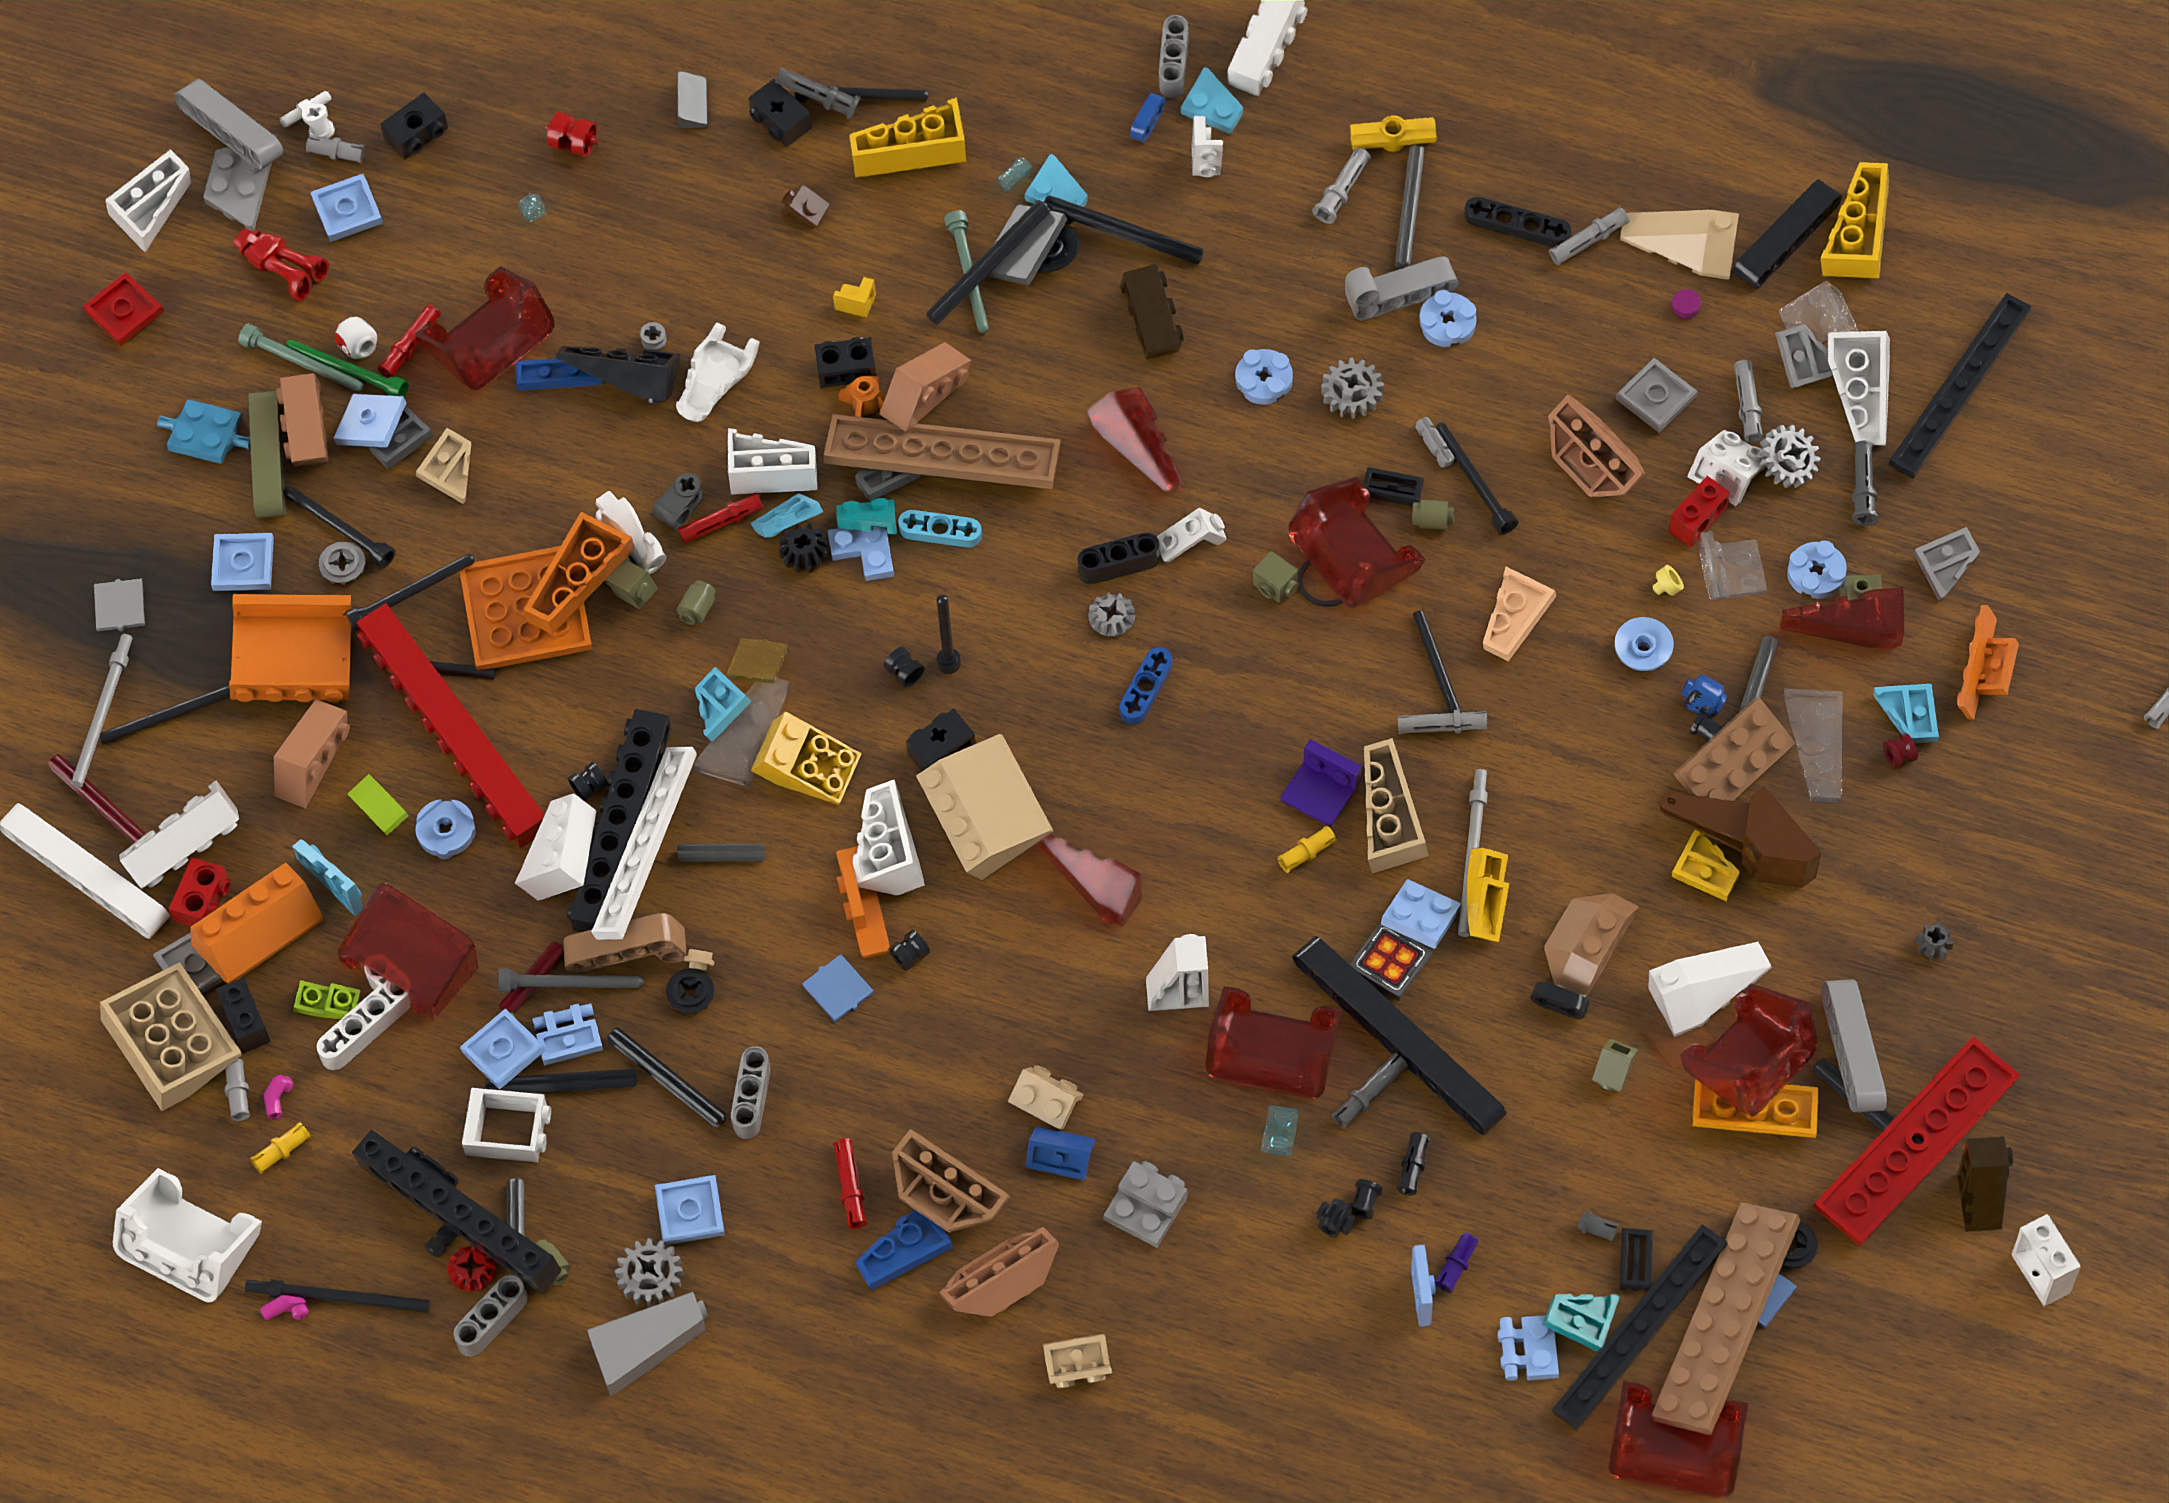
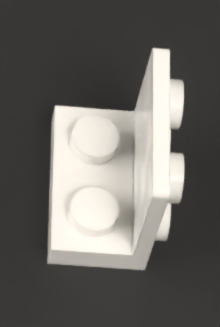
(1727, 462)

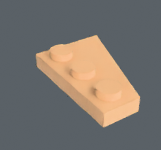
(1517, 611)

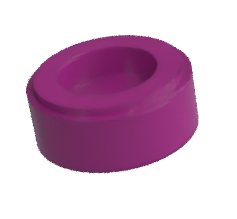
(1686, 303)

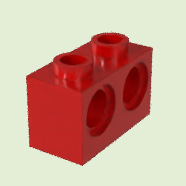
(1699, 511)
(193, 893)

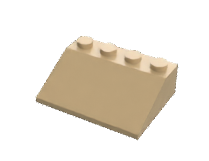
(984, 805)
(169, 1035)

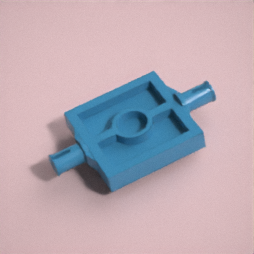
(204, 431)

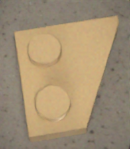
(448, 465)

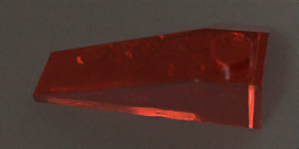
(1128, 424)
(1864, 621)
(1106, 885)

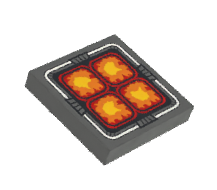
(1391, 961)

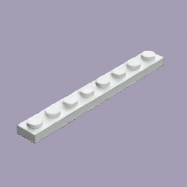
(644, 843)

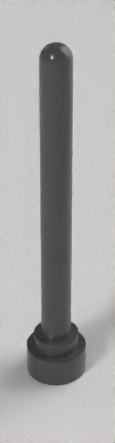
(509, 980)

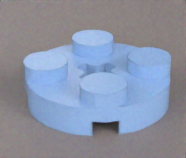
(1446, 304)
(1266, 361)
(1822, 555)
(445, 844)

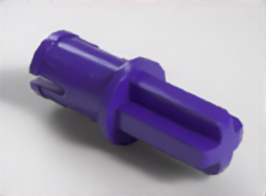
(1456, 1262)

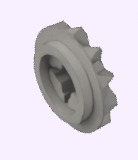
(331, 559)
(1118, 623)

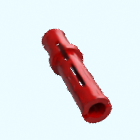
(402, 350)
(731, 513)
(851, 1195)

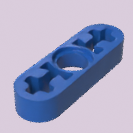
(1145, 672)

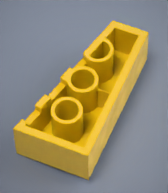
(1858, 234)

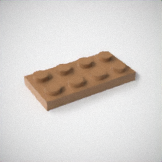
(1736, 754)

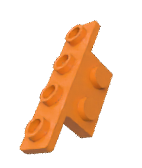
(1988, 665)
(862, 908)

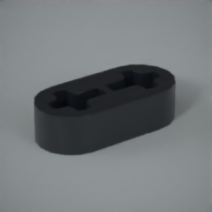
(1560, 1000)

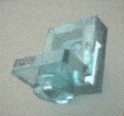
(1280, 1131)

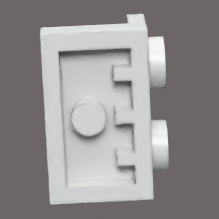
(1205, 152)

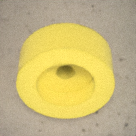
(1668, 581)

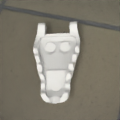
(713, 372)

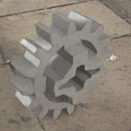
(1352, 388)
(1789, 456)
(650, 1259)

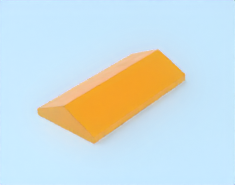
(1788, 1113)

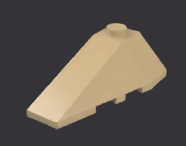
(1692, 238)

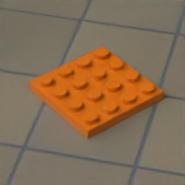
(494, 604)

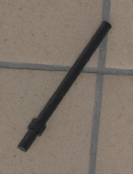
(164, 715)
(278, 1287)

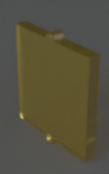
(757, 660)

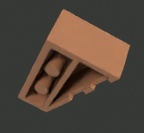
(924, 384)
(303, 420)
(308, 752)

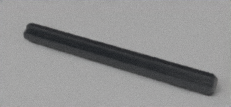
(1125, 230)
(988, 262)

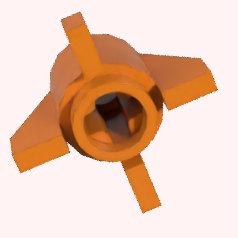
(863, 395)

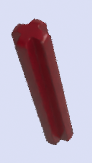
(541, 966)

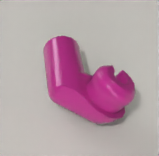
(272, 1094)

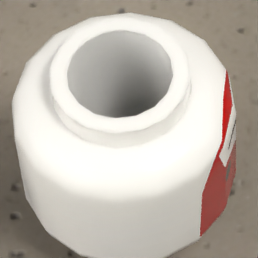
(356, 338)

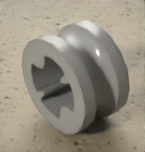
(646, 332)

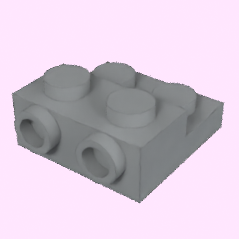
(1146, 1203)

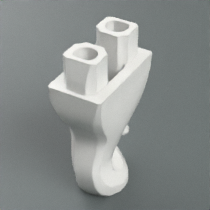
(622, 517)

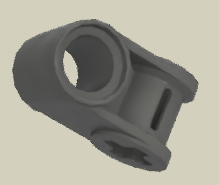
(679, 501)

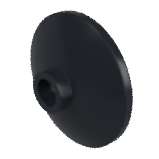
(1062, 252)

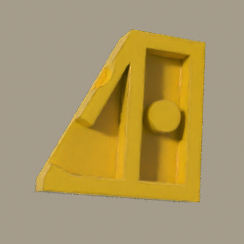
(1706, 867)

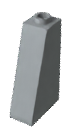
(645, 1338)

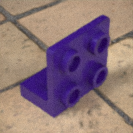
(1322, 784)

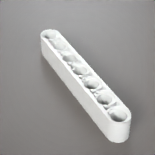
(83, 871)

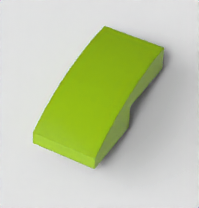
(378, 804)
(325, 1001)

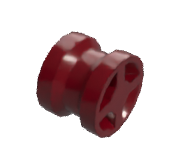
(1900, 750)

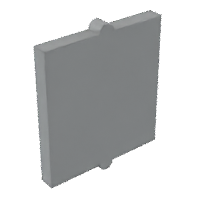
(119, 604)

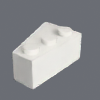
(769, 465)
(1180, 976)

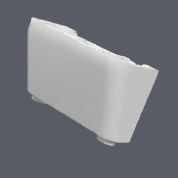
(181, 1240)

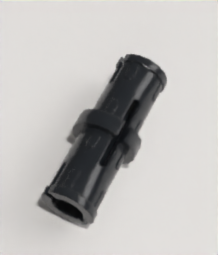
(1413, 1164)

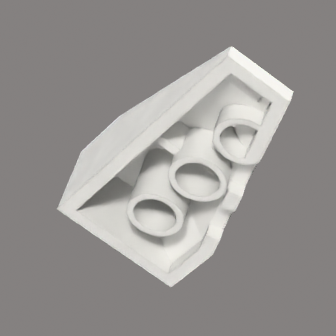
(1862, 378)

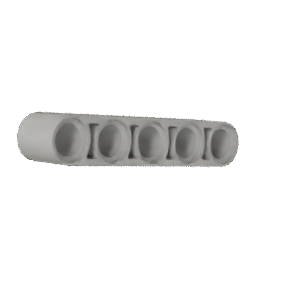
(228, 124)
(1853, 1045)

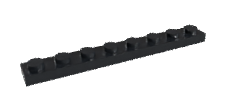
(1959, 385)
(1639, 1327)

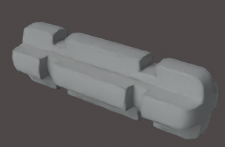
(1434, 442)

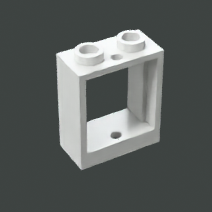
(497, 1099)
(2045, 1251)

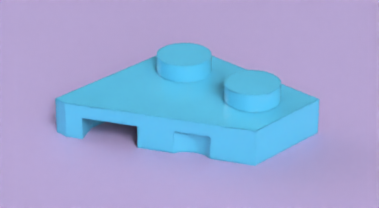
(786, 515)
(719, 702)

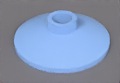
(1647, 633)

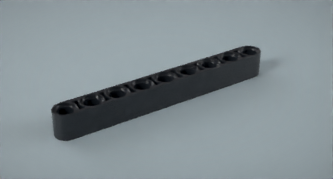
(1399, 1035)

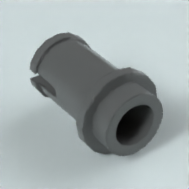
(1597, 1226)

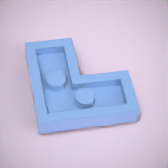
(871, 546)

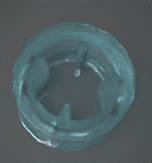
(532, 207)

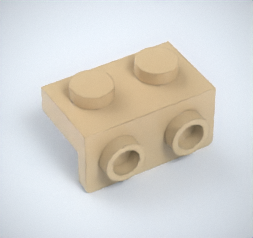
(1045, 1096)
(1077, 1359)

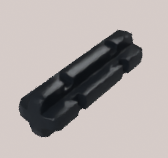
(433, 1166)
(436, 1245)

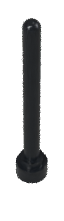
(873, 93)
(1503, 520)
(380, 553)
(355, 614)
(948, 658)

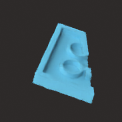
(329, 876)

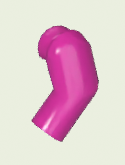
(285, 1303)

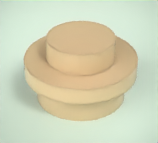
(699, 959)

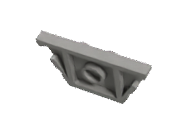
(236, 187)

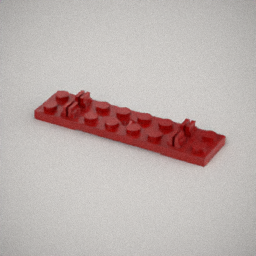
(1896, 1165)

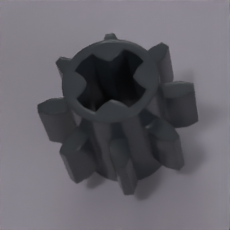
(1335, 1218)

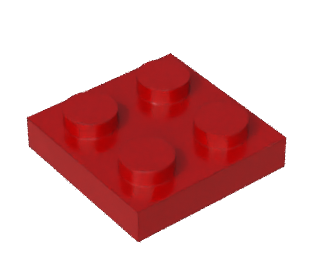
(123, 309)

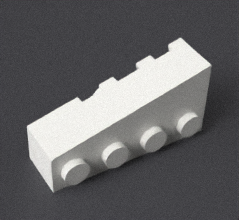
(1265, 44)

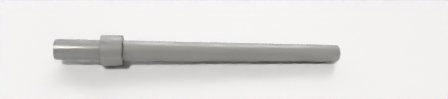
(117, 664)
(1477, 800)

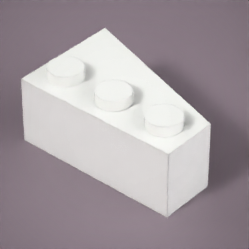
(149, 198)
(559, 849)

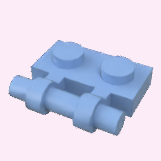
(571, 1040)
(1538, 1345)

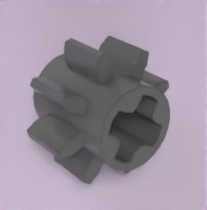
(1937, 933)

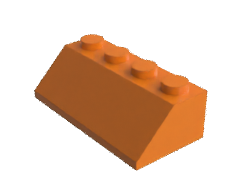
(256, 924)

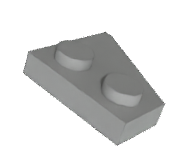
(1803, 356)
(1946, 560)

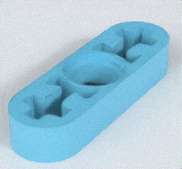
(932, 519)

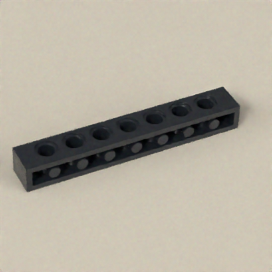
(642, 727)
(457, 1211)

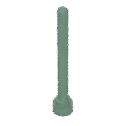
(957, 224)
(252, 337)

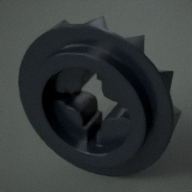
(692, 979)
(1808, 1242)

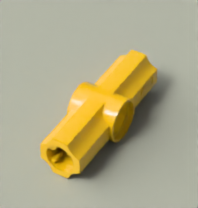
(1407, 133)

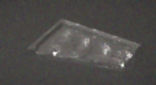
(1817, 733)
(737, 747)

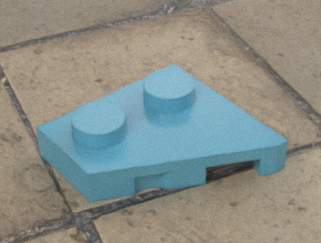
(1214, 102)
(1057, 182)
(1910, 710)

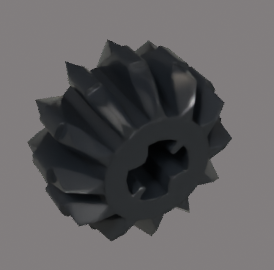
(803, 548)

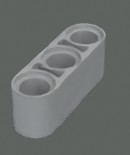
(1177, 46)
(753, 1105)
(492, 1302)

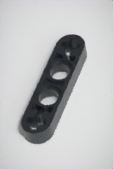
(1519, 218)

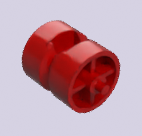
(571, 134)

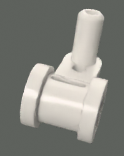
(314, 114)

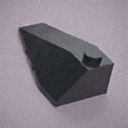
(642, 375)

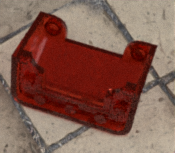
(494, 334)
(1347, 545)
(410, 949)
(1270, 1048)
(1758, 1051)
(1673, 1455)

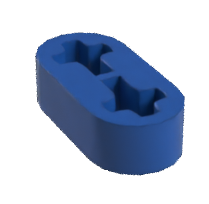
(1147, 117)

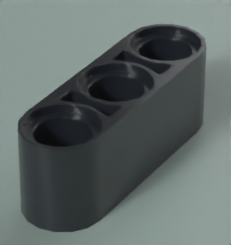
(1129, 548)

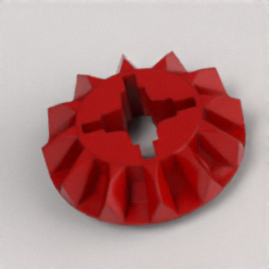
(480, 1278)

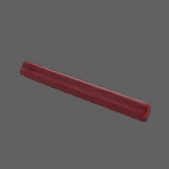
(97, 800)

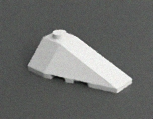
(886, 850)
(1702, 984)

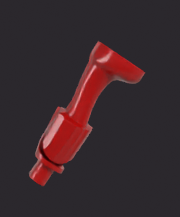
(268, 250)

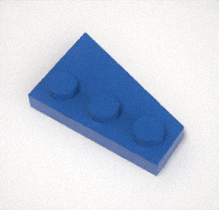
(903, 1249)

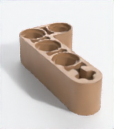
(644, 937)

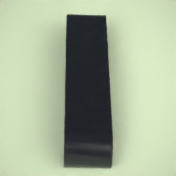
(1787, 234)

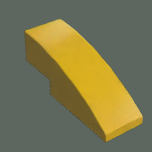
(1486, 893)

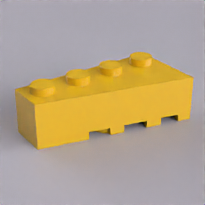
(910, 143)

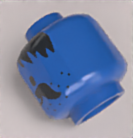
(1703, 695)

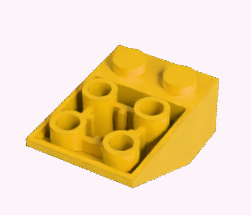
(805, 759)

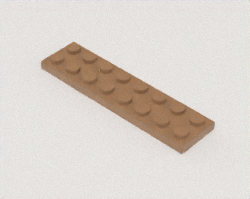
(942, 451)
(1725, 1318)

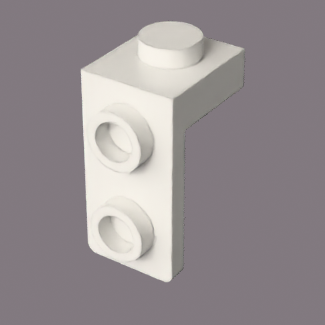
(1190, 531)

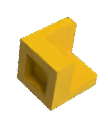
(855, 299)

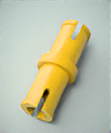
(1306, 849)
(280, 1148)

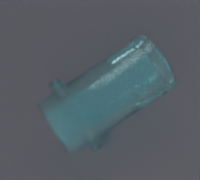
(1020, 169)

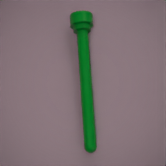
(392, 386)

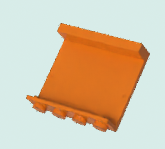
(290, 648)

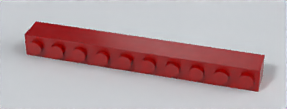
(451, 724)

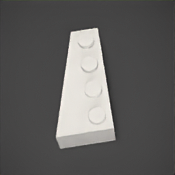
(180, 836)

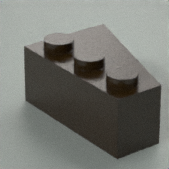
(1152, 311)
(1983, 1182)

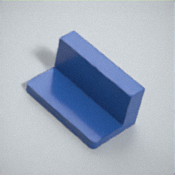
(1059, 1152)

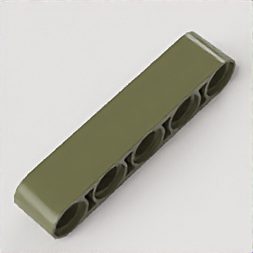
(266, 454)

